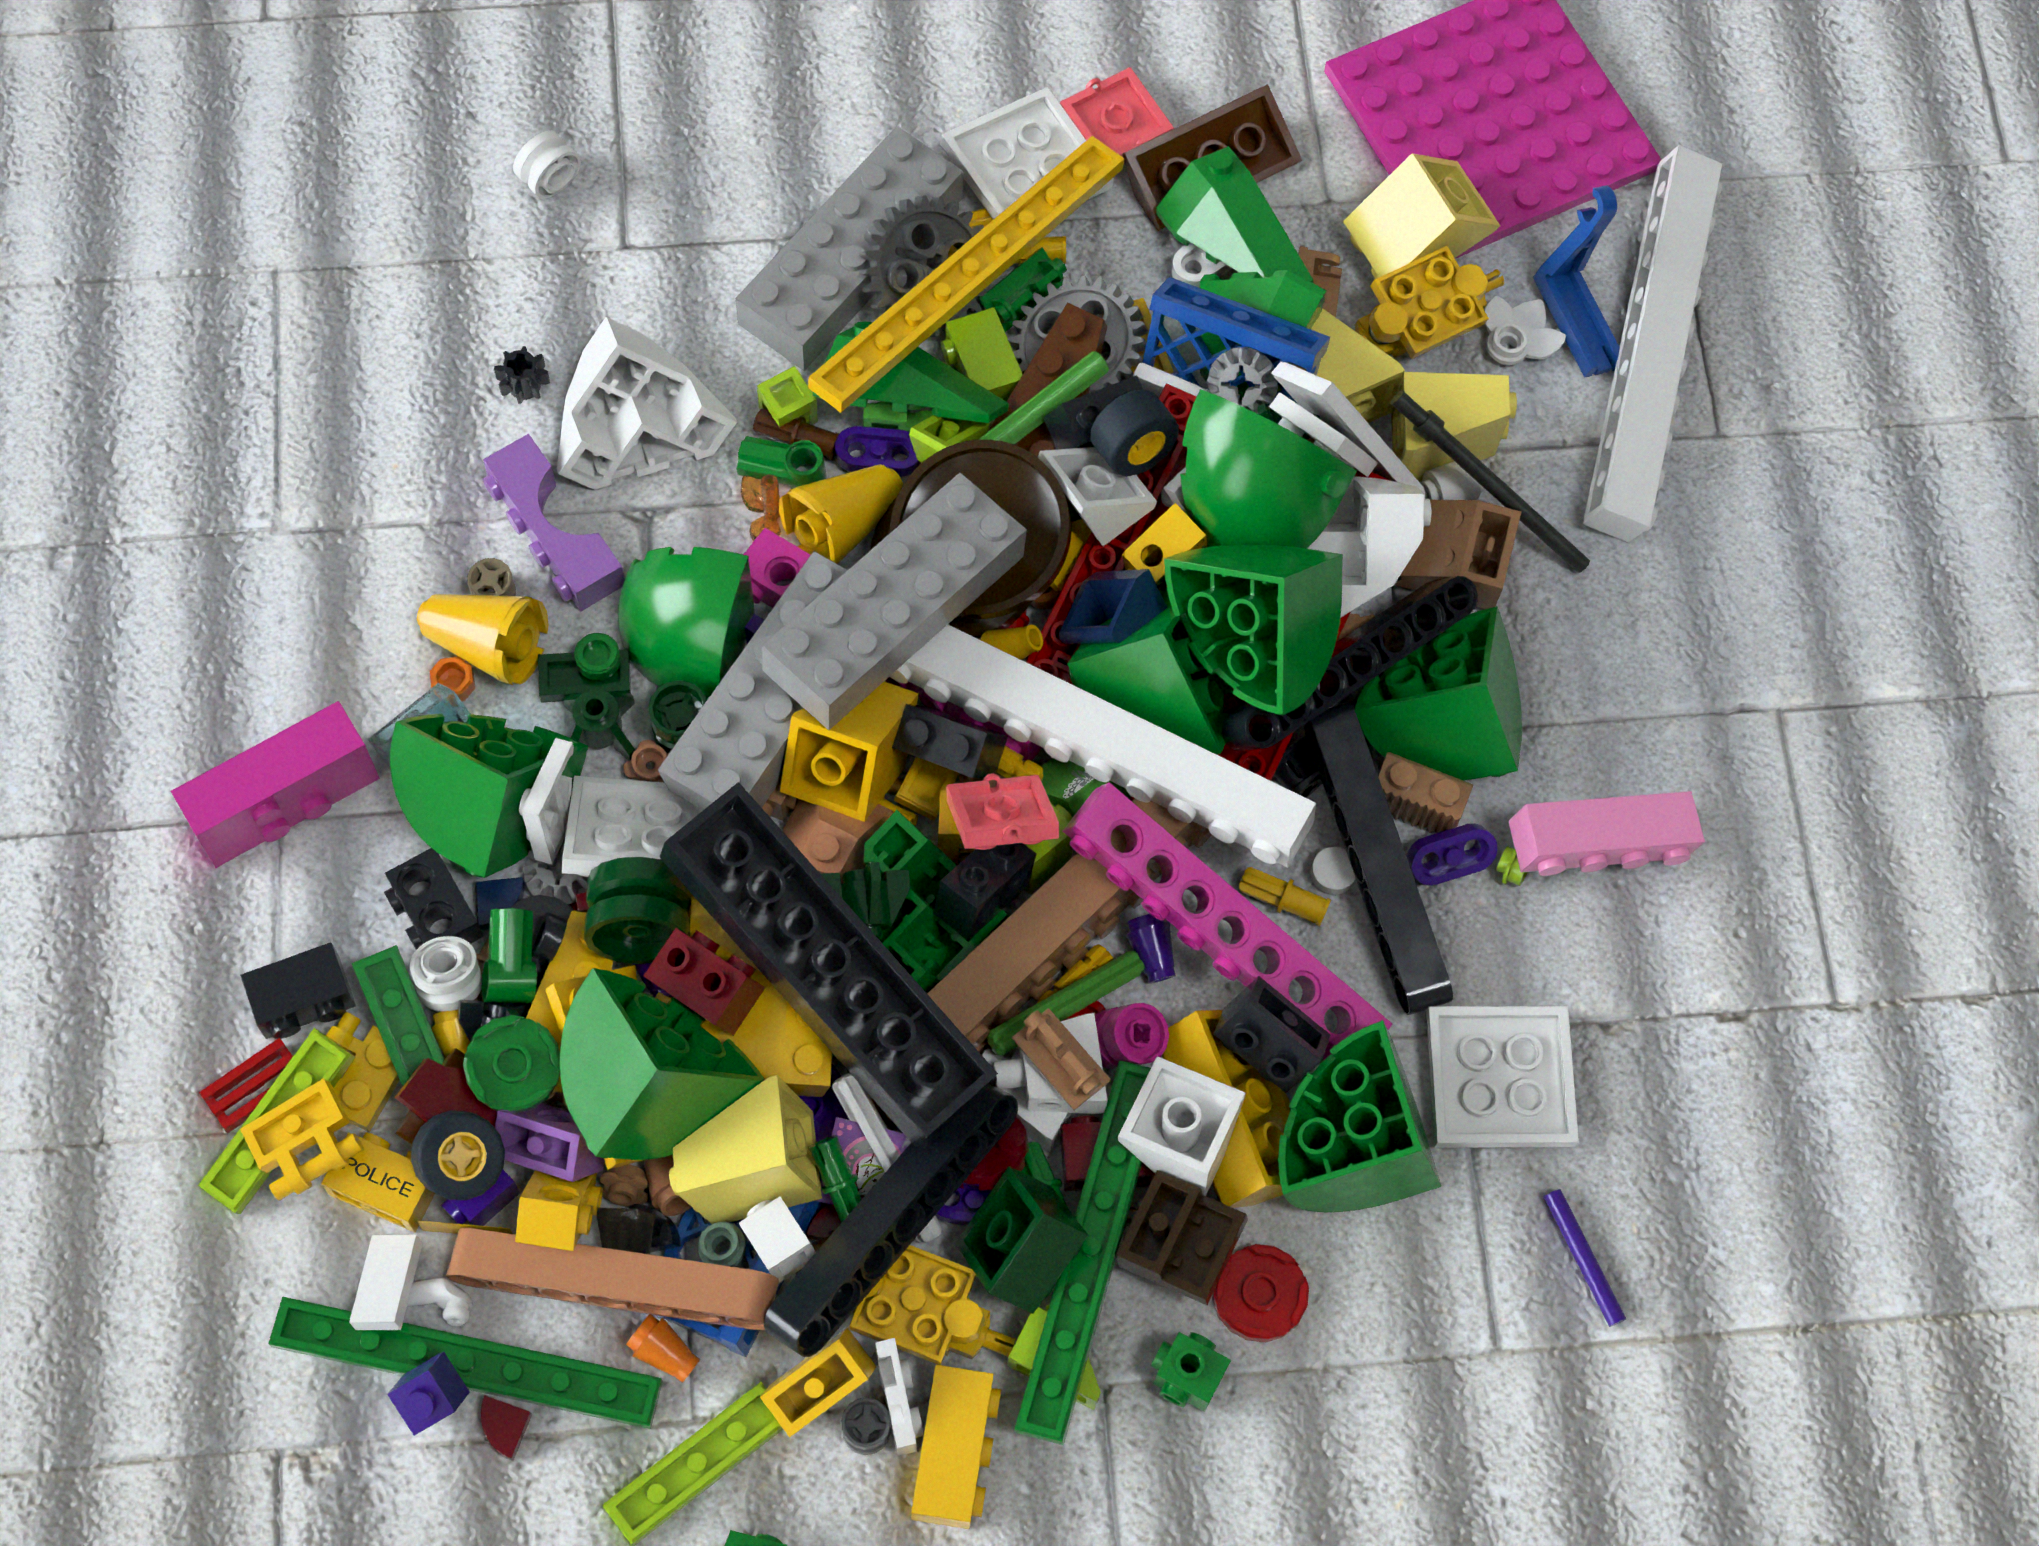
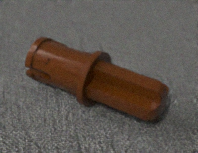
(795, 431)

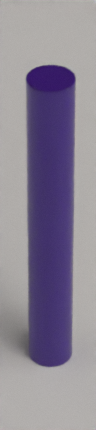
(1585, 1258)

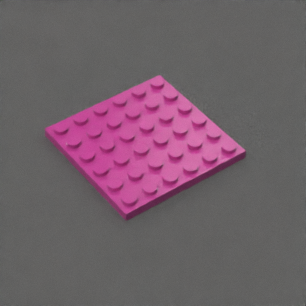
(1503, 96)

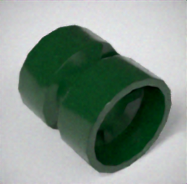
(673, 710)

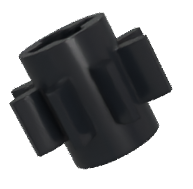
(521, 374)

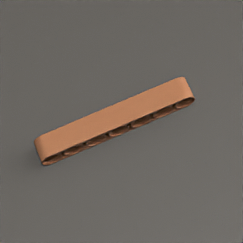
(614, 1279)

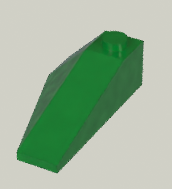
(1228, 217)
(927, 382)

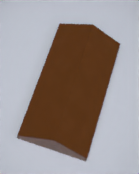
(1247, 125)

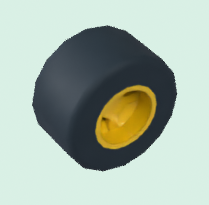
(1134, 432)
(475, 1155)

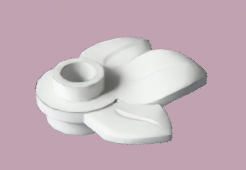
(1521, 328)

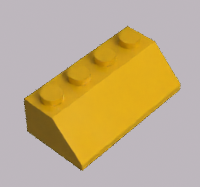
(1251, 1160)

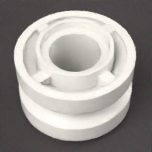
(547, 164)
(445, 973)

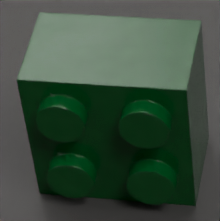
(1021, 1240)

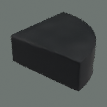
(664, 1232)

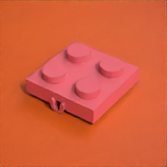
(1117, 112)
(1001, 815)

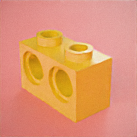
(557, 1210)

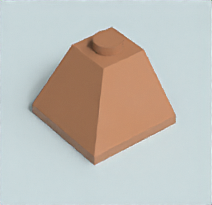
(832, 839)

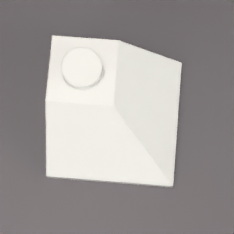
(1182, 1123)

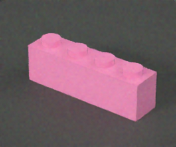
(1606, 832)

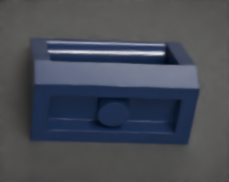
(1123, 595)

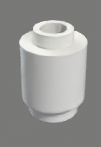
(1450, 483)

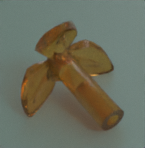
(762, 497)

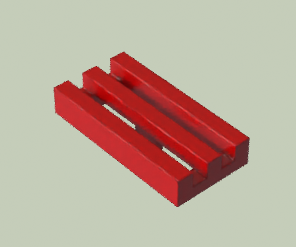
(238, 1075)

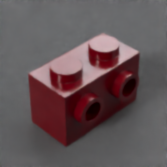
(705, 981)

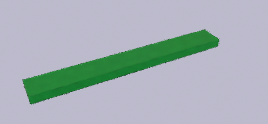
(1085, 1280)
(480, 1363)

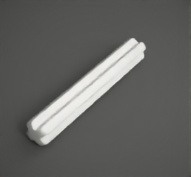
(862, 1110)

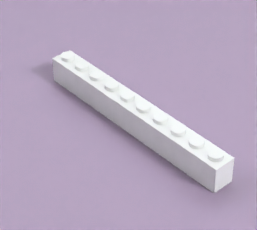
(1654, 345)
(1112, 744)

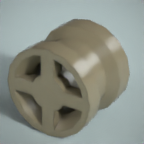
(491, 574)

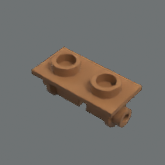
(1060, 1058)

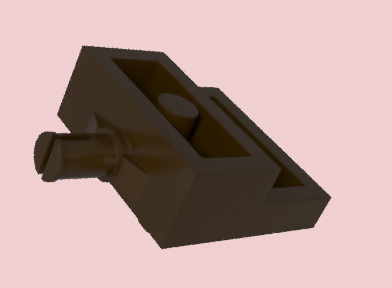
(1180, 1238)

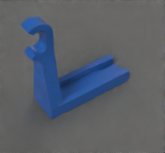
(1569, 295)

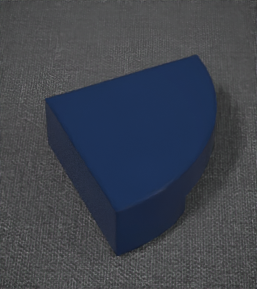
(497, 895)

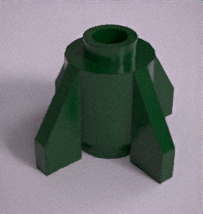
(599, 719)
(870, 897)

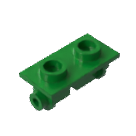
(1020, 284)

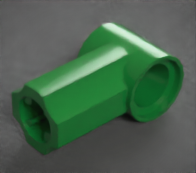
(766, 457)
(508, 971)

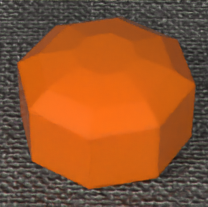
(455, 675)

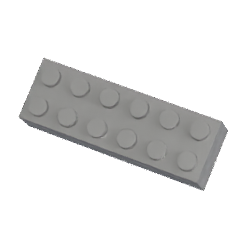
(815, 279)
(893, 601)
(748, 716)

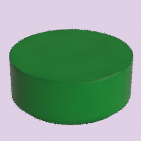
(597, 656)

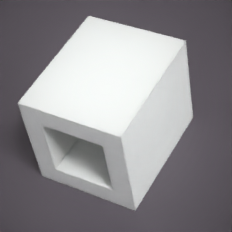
(777, 1238)

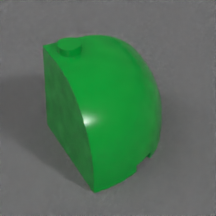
(1256, 478)
(686, 614)
(1260, 617)
(1156, 679)
(1450, 702)
(466, 785)
(643, 1069)
(1355, 1131)

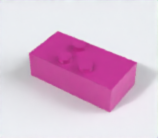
(276, 784)

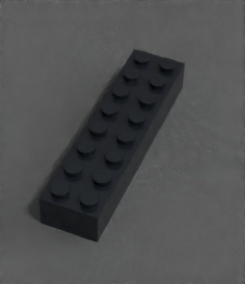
(827, 964)

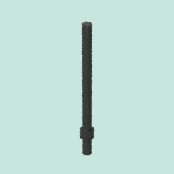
(1431, 428)

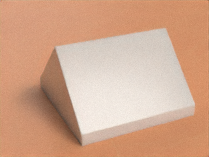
(1098, 494)

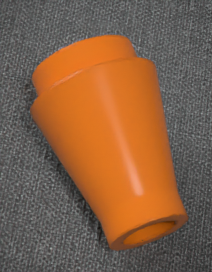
(662, 1348)

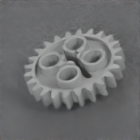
(1122, 322)

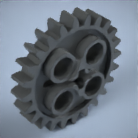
(940, 231)

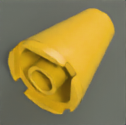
(839, 510)
(488, 631)

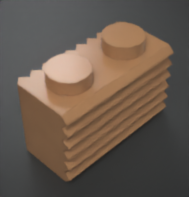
(1423, 794)

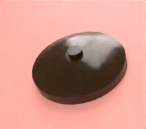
(1022, 489)

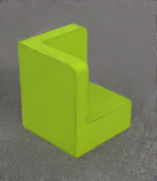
(787, 397)

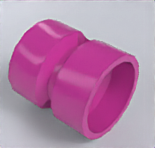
(1131, 1034)

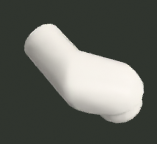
(445, 1294)

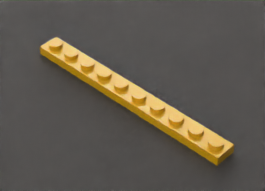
(964, 274)

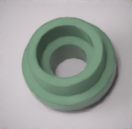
(715, 1234)

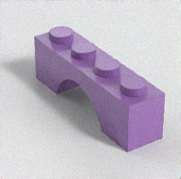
(581, 563)

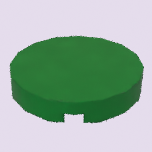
(512, 1064)

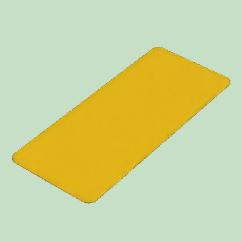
(453, 1228)

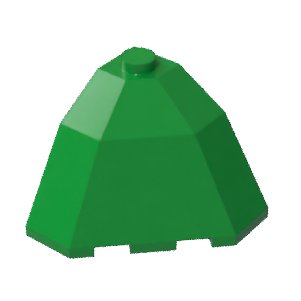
(1281, 295)
(918, 937)

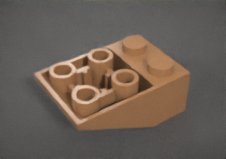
(1465, 541)

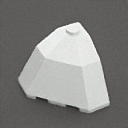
(634, 411)
(1377, 533)

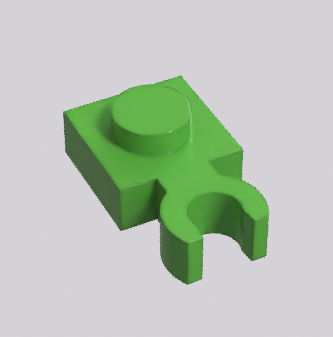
(881, 416)

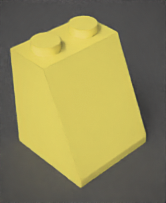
(1417, 212)
(1358, 368)
(1473, 410)
(749, 1155)

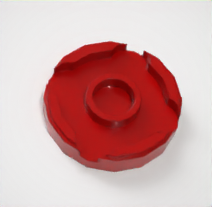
(1261, 1293)

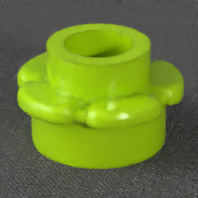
(1510, 867)

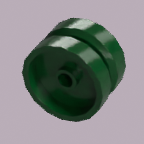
(634, 909)

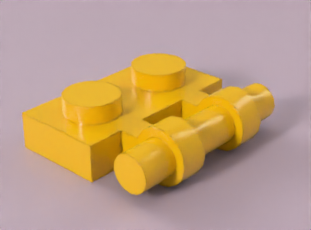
(369, 1077)
(293, 1128)

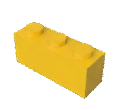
(955, 1447)

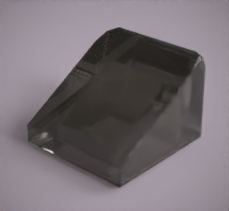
(626, 1229)

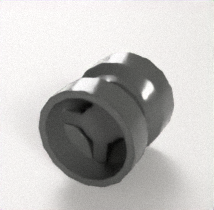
(866, 1417)

